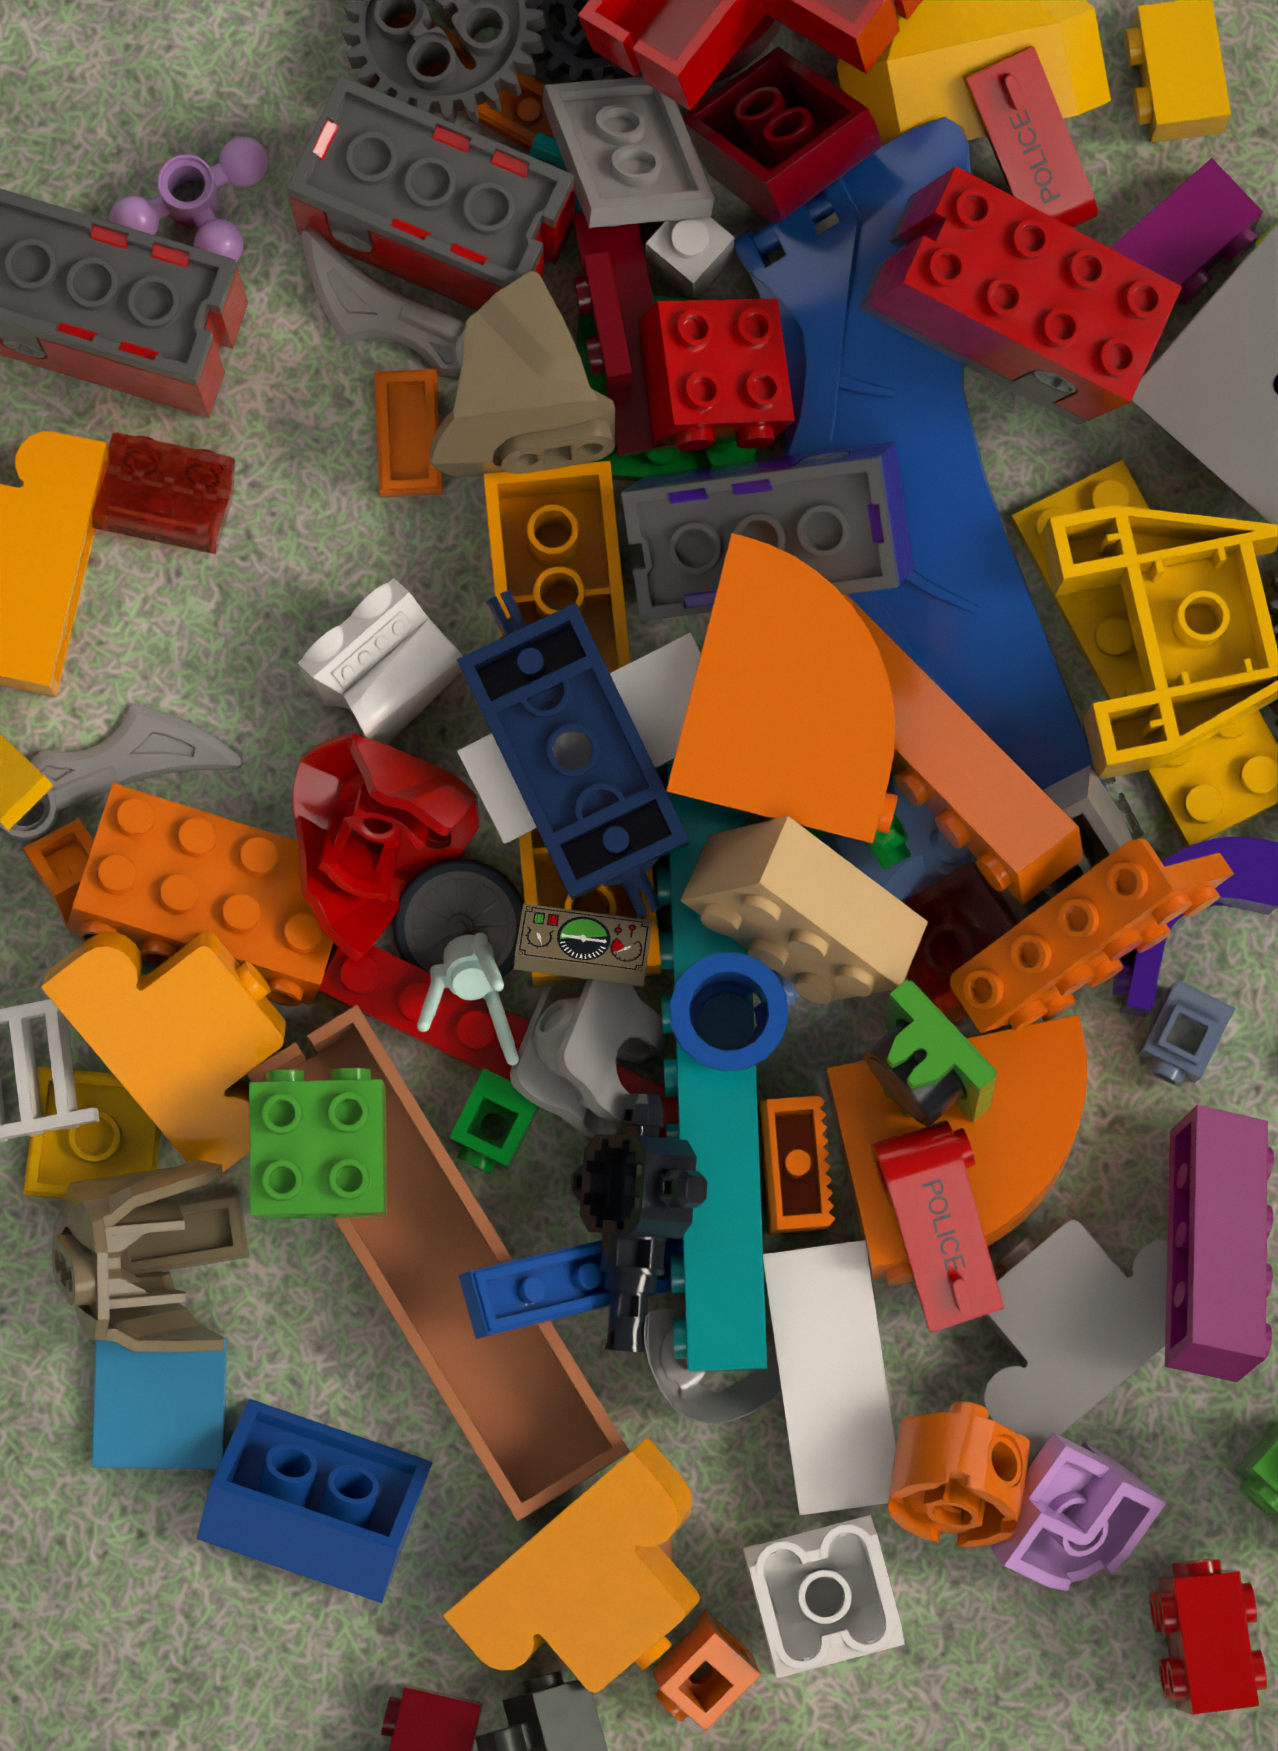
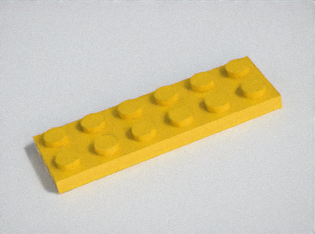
(1210, 784)

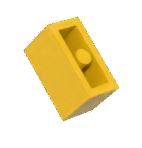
(1178, 70)

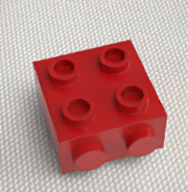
(716, 372)
(1207, 1638)

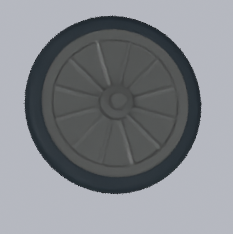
(456, 901)

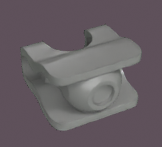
(573, 1051)

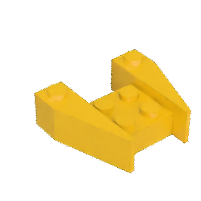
(1193, 622)

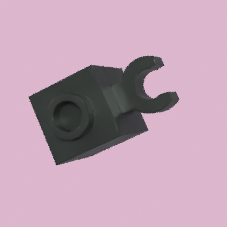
(548, 1718)

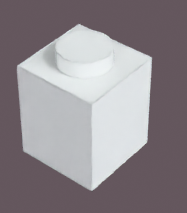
(690, 253)

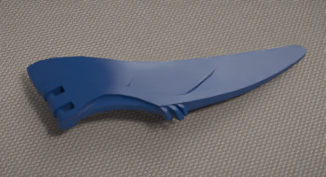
(863, 383)

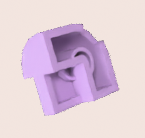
(1077, 1515)

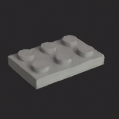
(627, 152)

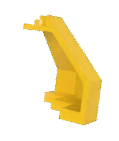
(949, 39)

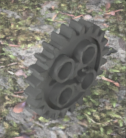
(396, 56)

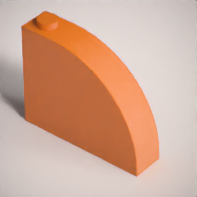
(788, 702)
(1015, 1143)

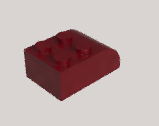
(780, 134)

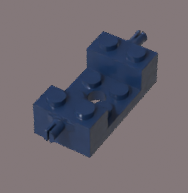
(597, 820)

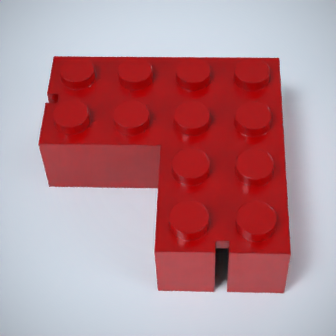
(690, 42)

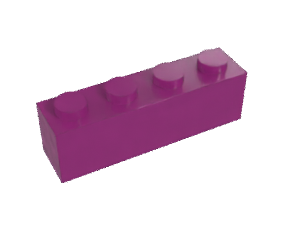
(1194, 230)
(1218, 1244)

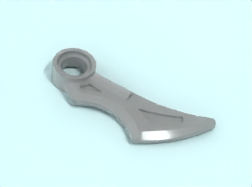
(368, 309)
(142, 747)

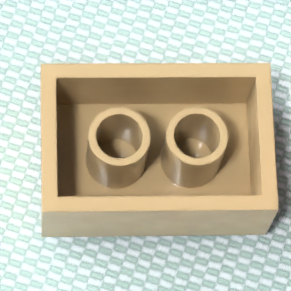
(803, 911)

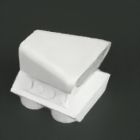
(382, 663)
(824, 1596)

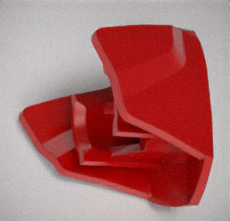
(368, 828)

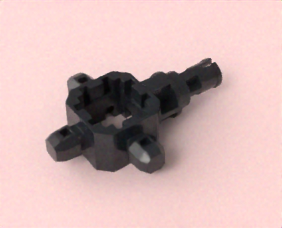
(636, 1236)

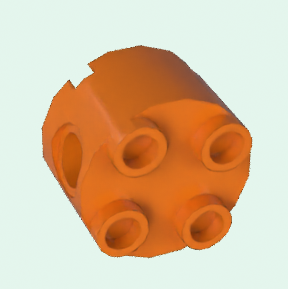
(958, 1476)

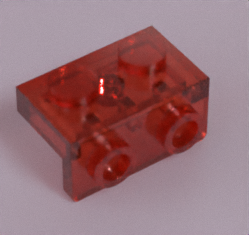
(165, 493)

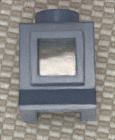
(1184, 1034)

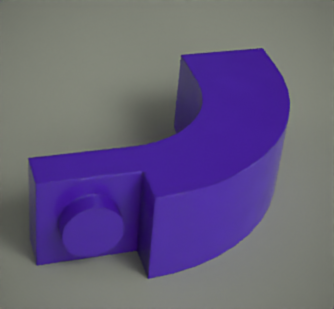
(1250, 888)

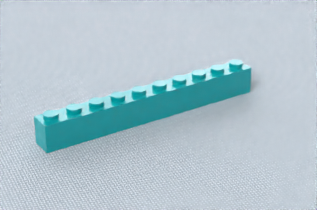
(719, 1118)

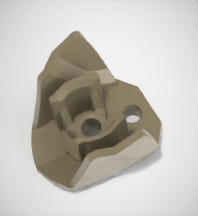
(522, 392)
(91, 1232)

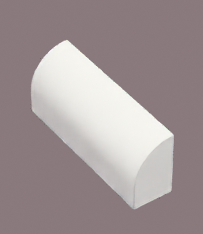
(656, 698)
(831, 1376)

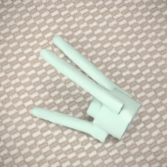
(470, 974)

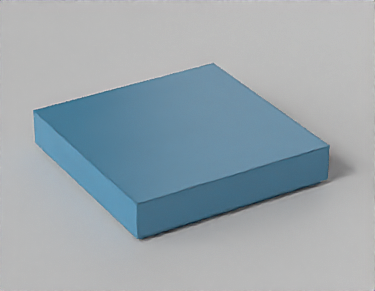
(159, 1408)

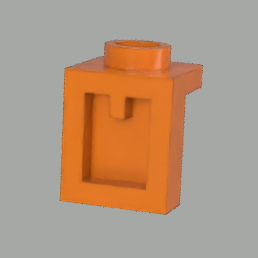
(60, 863)

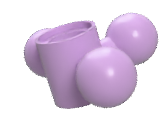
(240, 163)

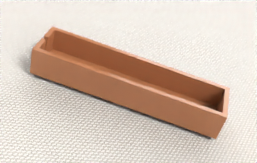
(510, 1391)

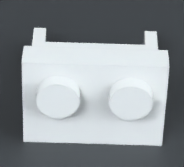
(26, 1075)

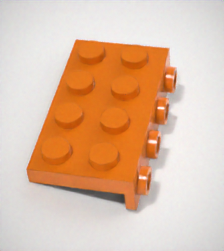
(181, 871)
(1083, 935)

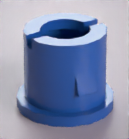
(735, 975)

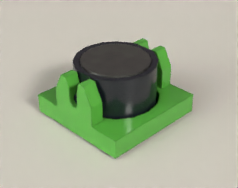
(929, 1061)

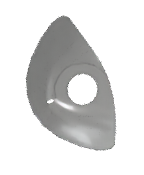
(696, 1400)

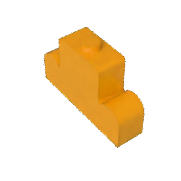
(45, 554)
(174, 1034)
(590, 1579)

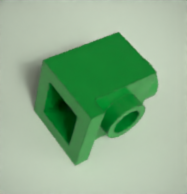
(492, 1097)

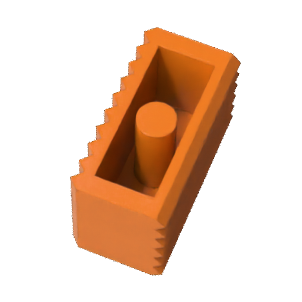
(795, 1165)

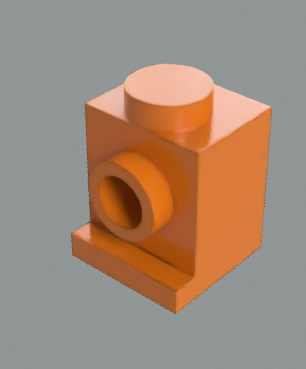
(706, 1697)

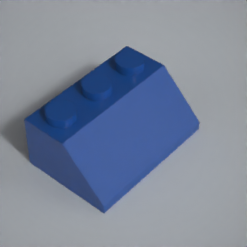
(313, 1500)

